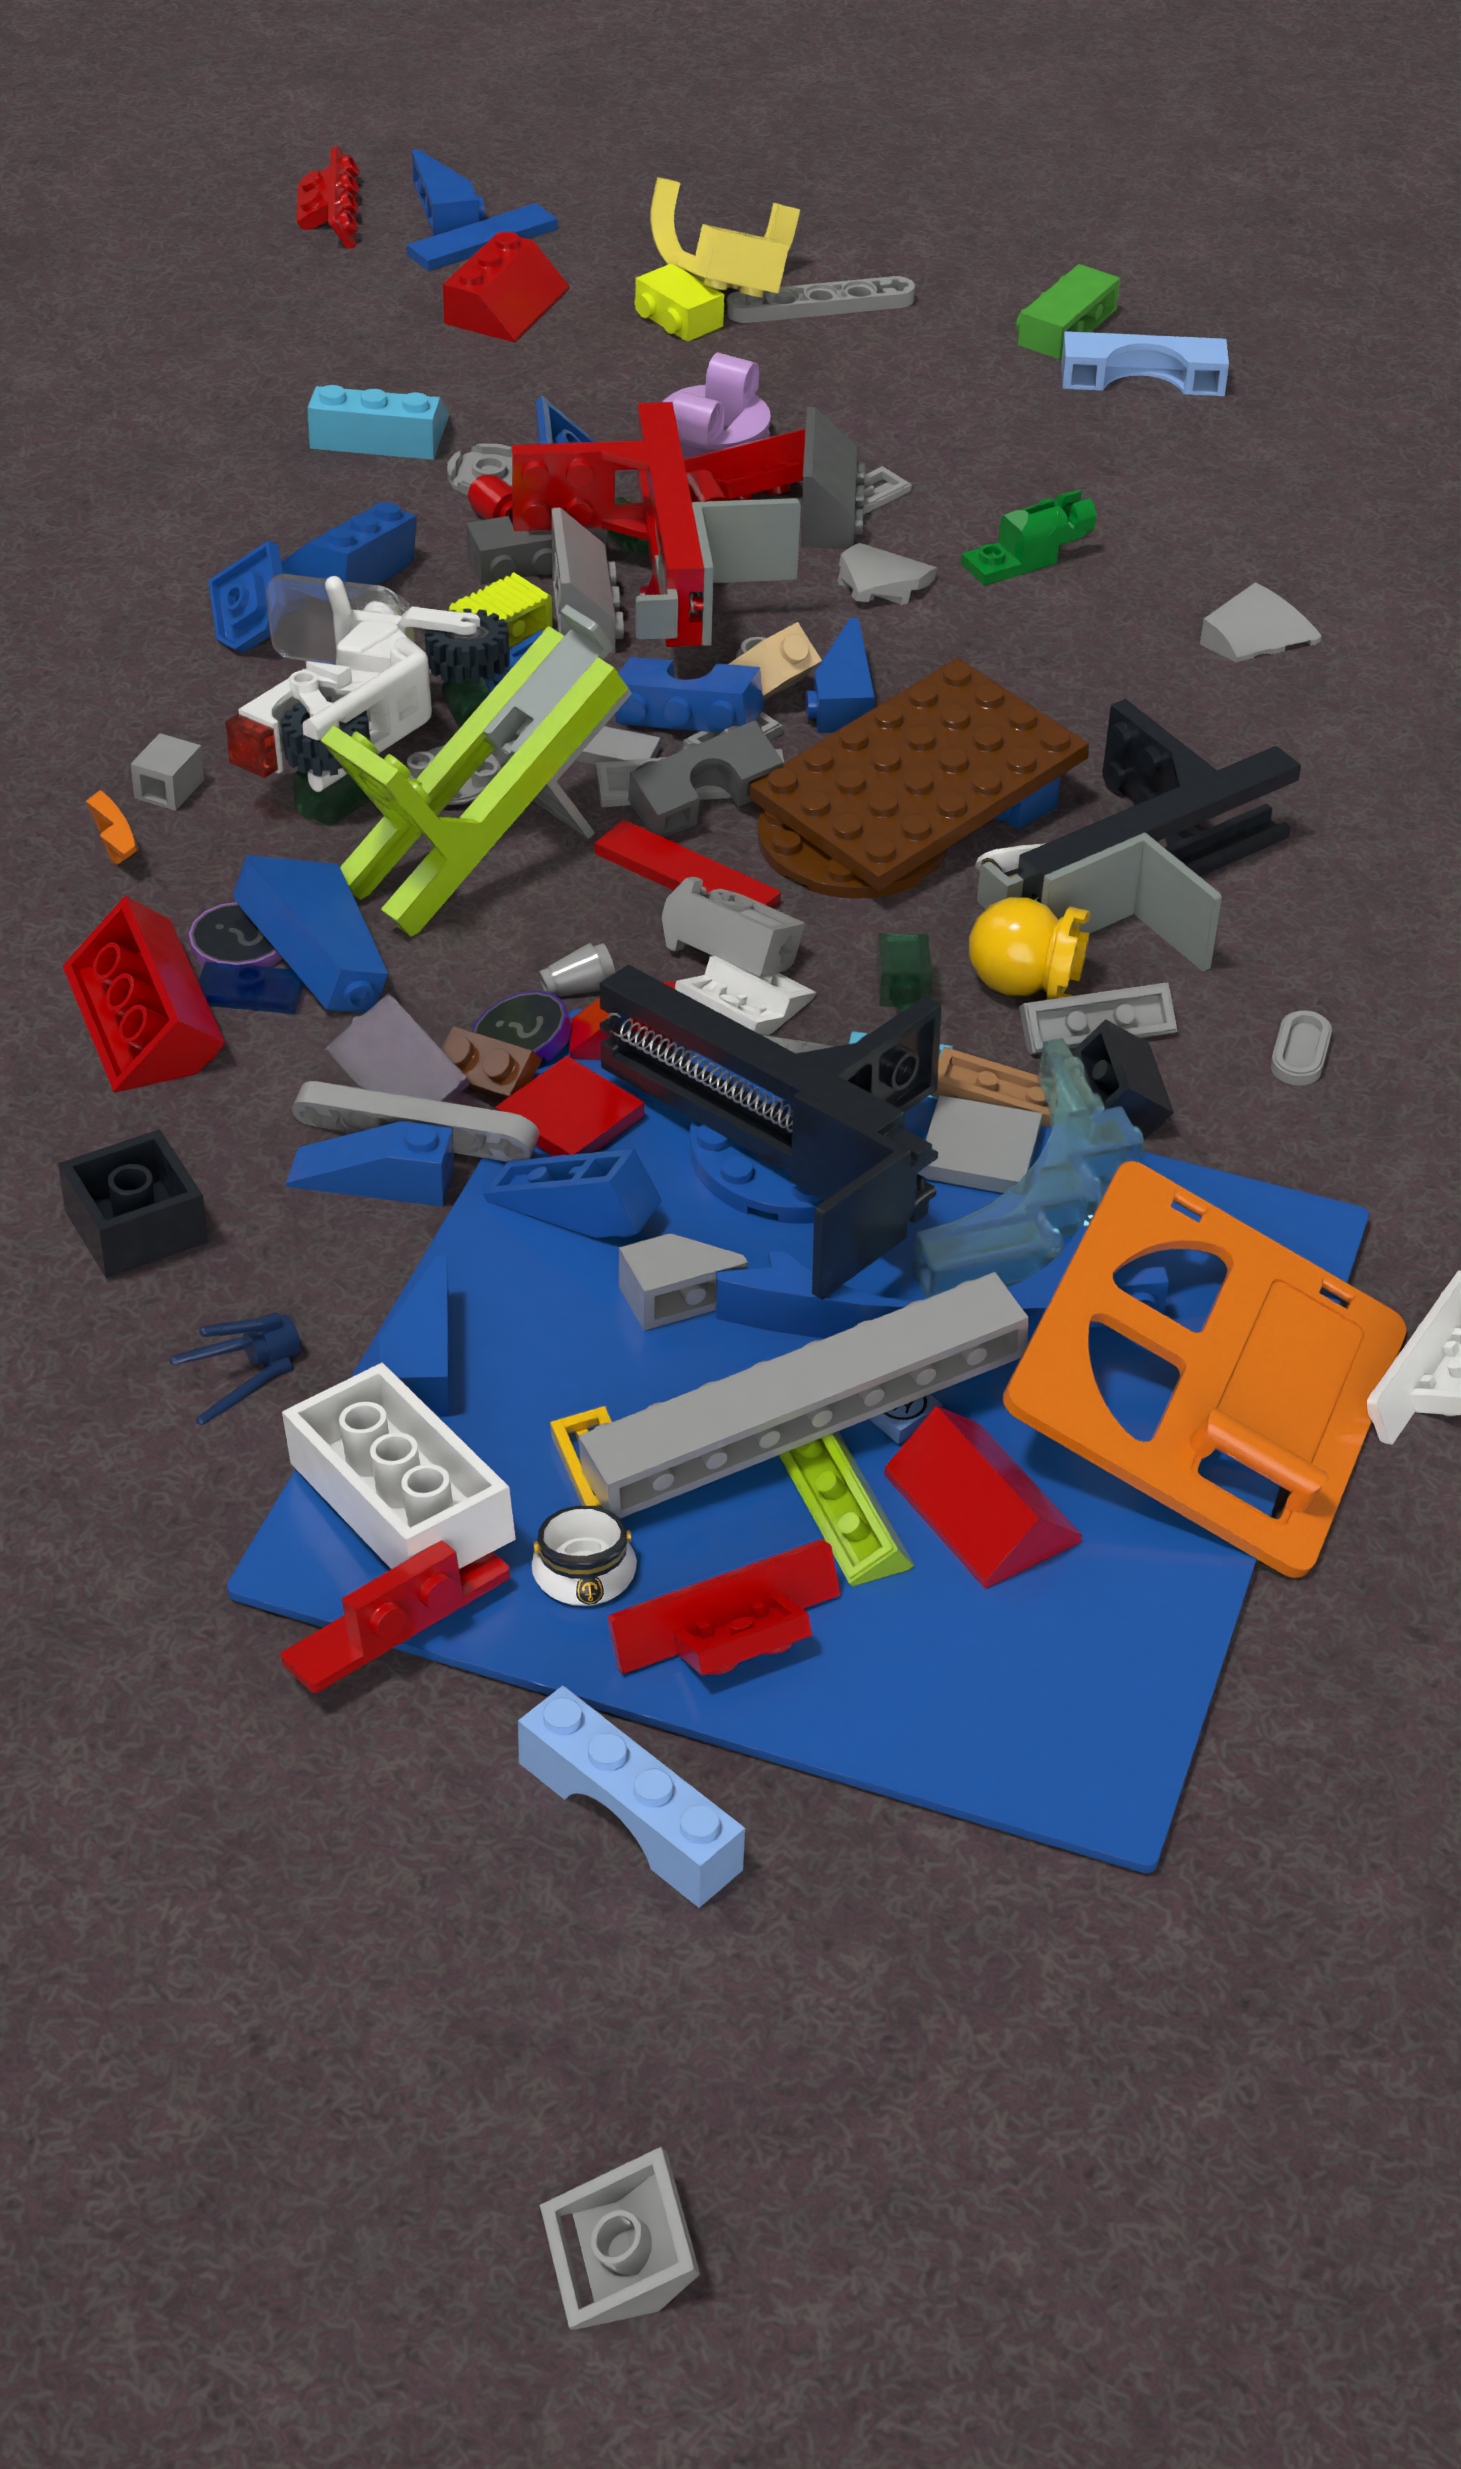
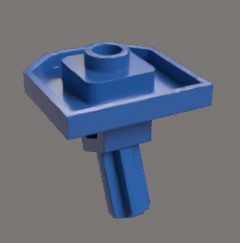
(241, 599)

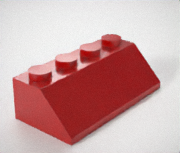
(142, 999)

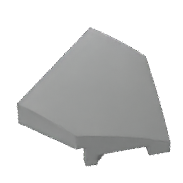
(882, 574)

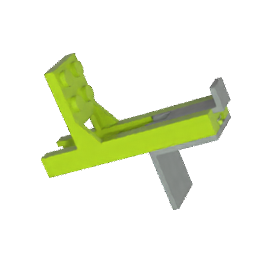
(533, 727)

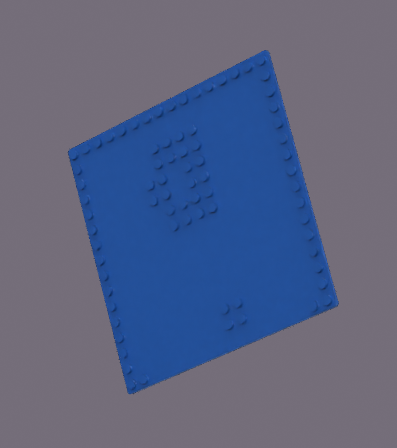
(1018, 1705)

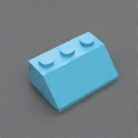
(376, 422)

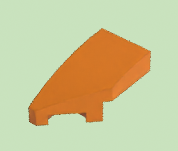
(114, 828)

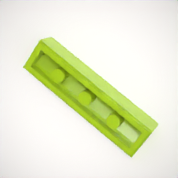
(846, 1510)

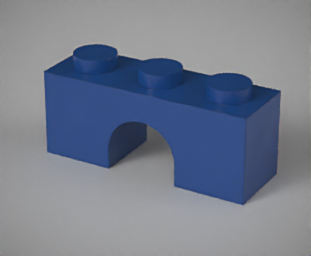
(709, 704)

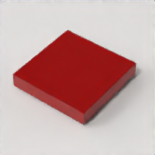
(574, 1108)

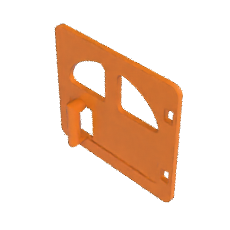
(1266, 1380)

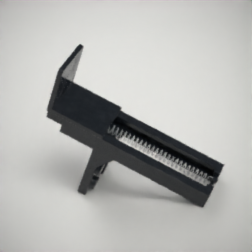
(845, 1099)

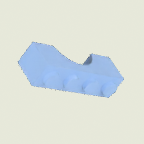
(1189, 363)
(677, 1827)

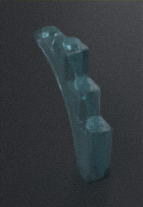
(1055, 1197)

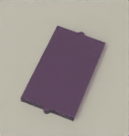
(396, 1056)

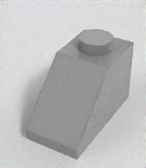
(672, 1278)

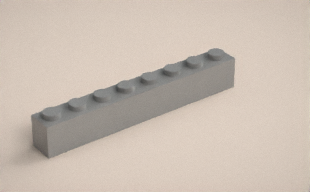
(803, 1395)

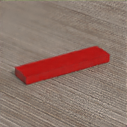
(672, 863)

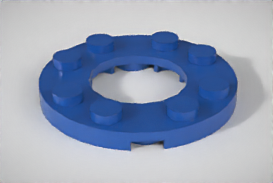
(742, 1178)

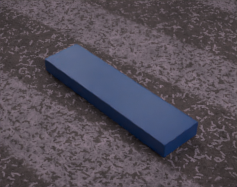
(469, 239)

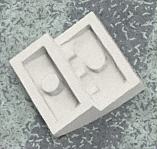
(750, 1000)

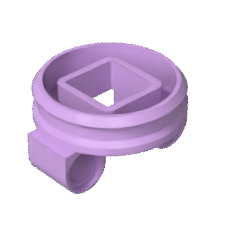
(724, 400)

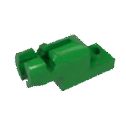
(1032, 537)

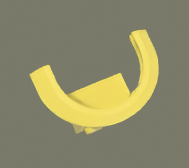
(724, 255)

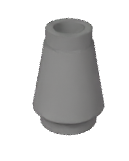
(578, 971)

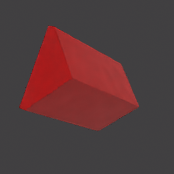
(977, 1498)

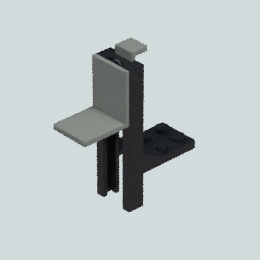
(1118, 864)

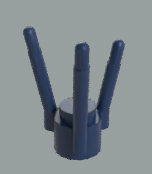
(265, 1340)

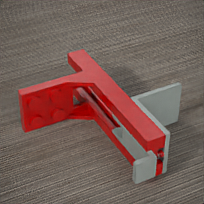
(686, 539)

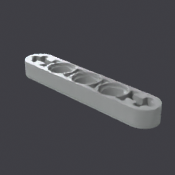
(822, 299)
(475, 1129)

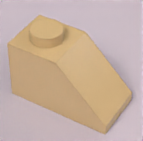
(782, 659)

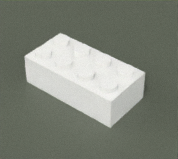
(397, 1470)

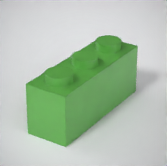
(1072, 304)

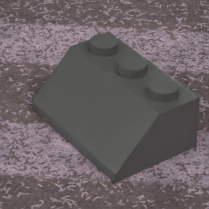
(830, 486)

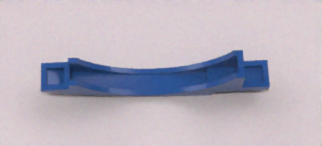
(783, 1300)

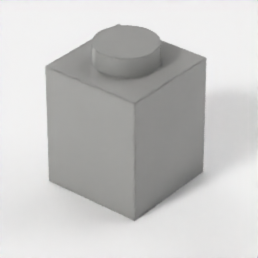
(167, 771)

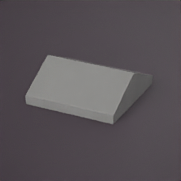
(629, 2240)

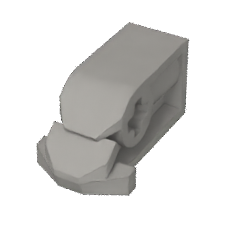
(731, 928)

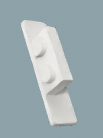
(1425, 1372)

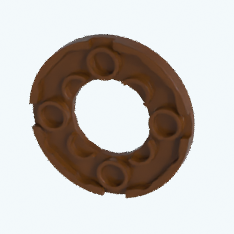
(807, 864)

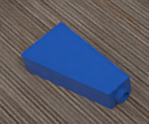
(314, 927)

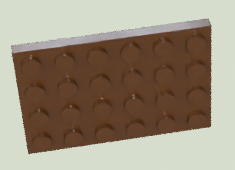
(918, 773)

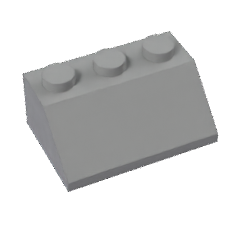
(584, 577)

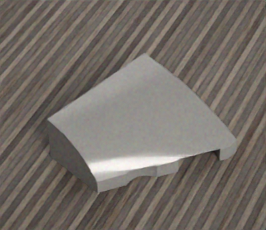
(1255, 625)

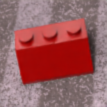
(502, 288)

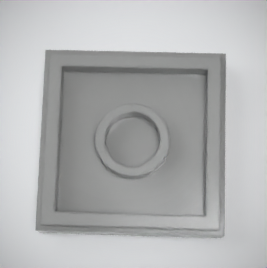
(981, 1144)

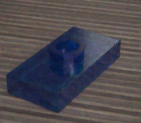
(251, 987)

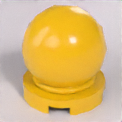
(1025, 948)

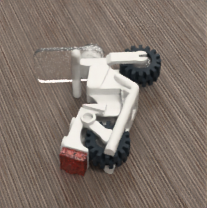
(375, 676)

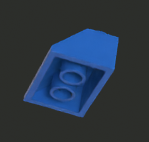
(361, 549)

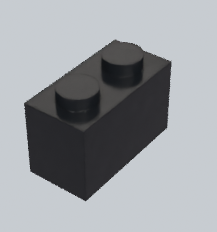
(1125, 1075)

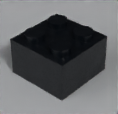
(133, 1203)

